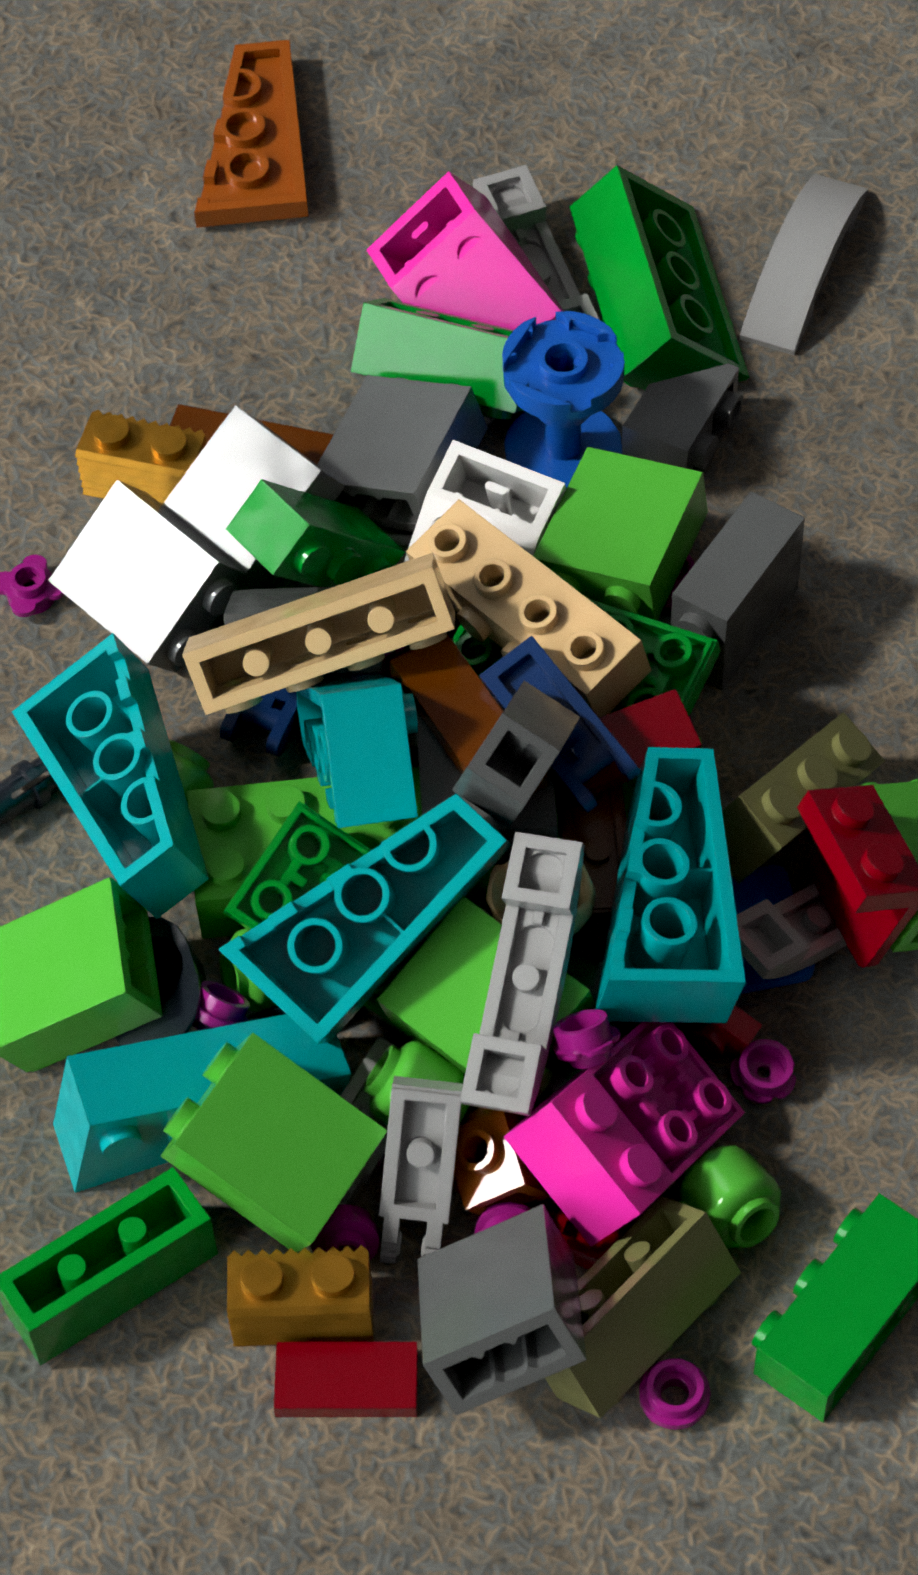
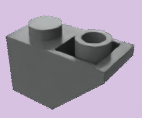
(681, 417)
(516, 754)

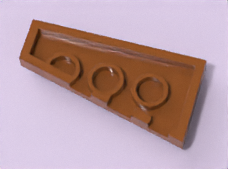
(257, 143)

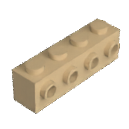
(512, 595)
(319, 635)

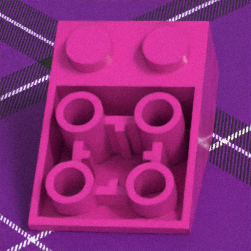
(461, 260)
(625, 1128)

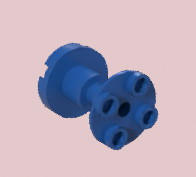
(562, 380)

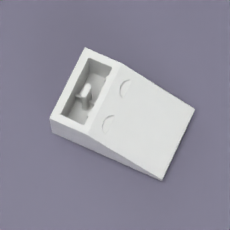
(500, 491)

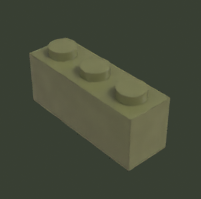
(767, 812)
(643, 1300)

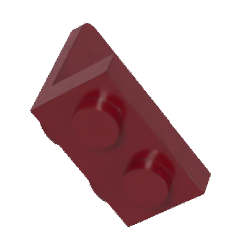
(861, 868)

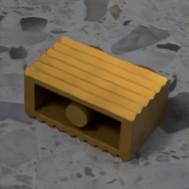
(135, 454)
(300, 1296)

